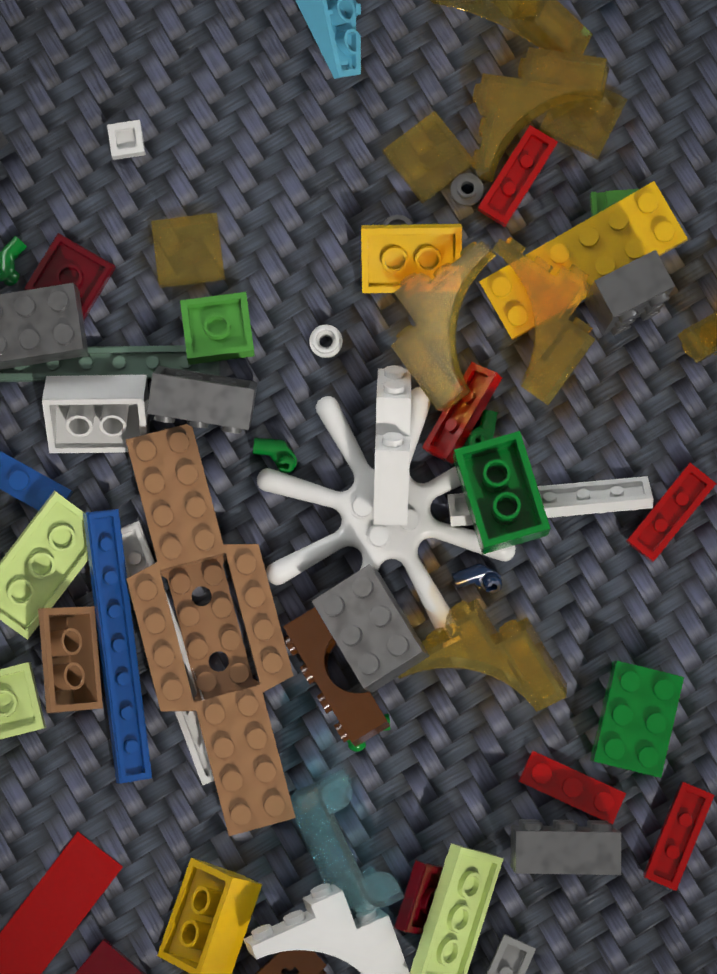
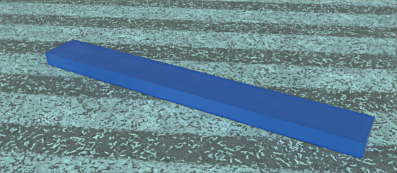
(117, 646)

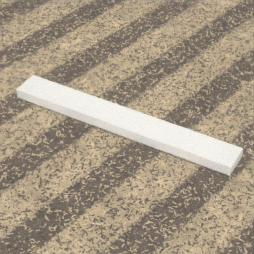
(138, 557)

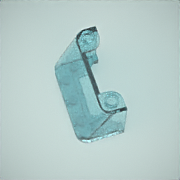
(328, 847)

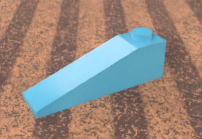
(335, 33)

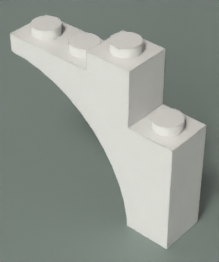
(392, 446)
(329, 928)

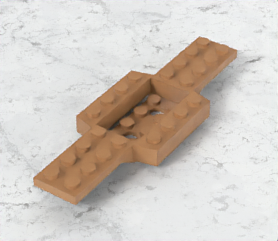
(190, 557)

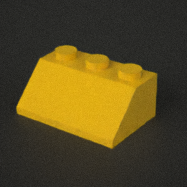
(209, 919)

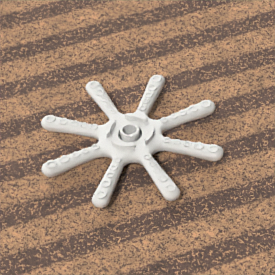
(357, 508)

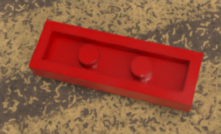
(517, 176)
(459, 420)
(671, 512)
(572, 787)
(678, 836)

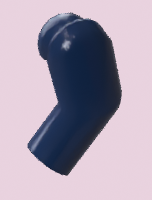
(479, 575)

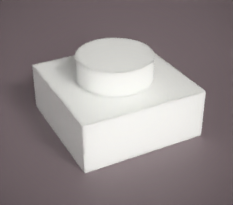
(126, 139)

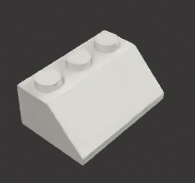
(95, 412)

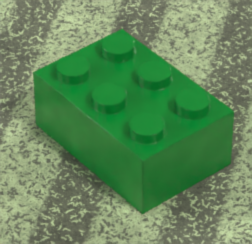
(501, 492)
(637, 718)

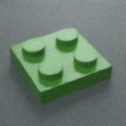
(217, 328)

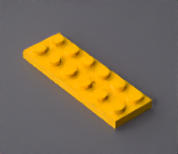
(595, 246)

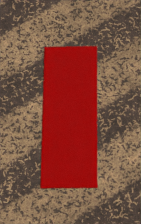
(56, 907)

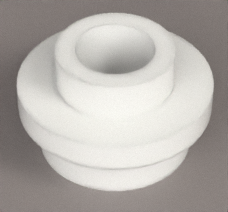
(322, 331)

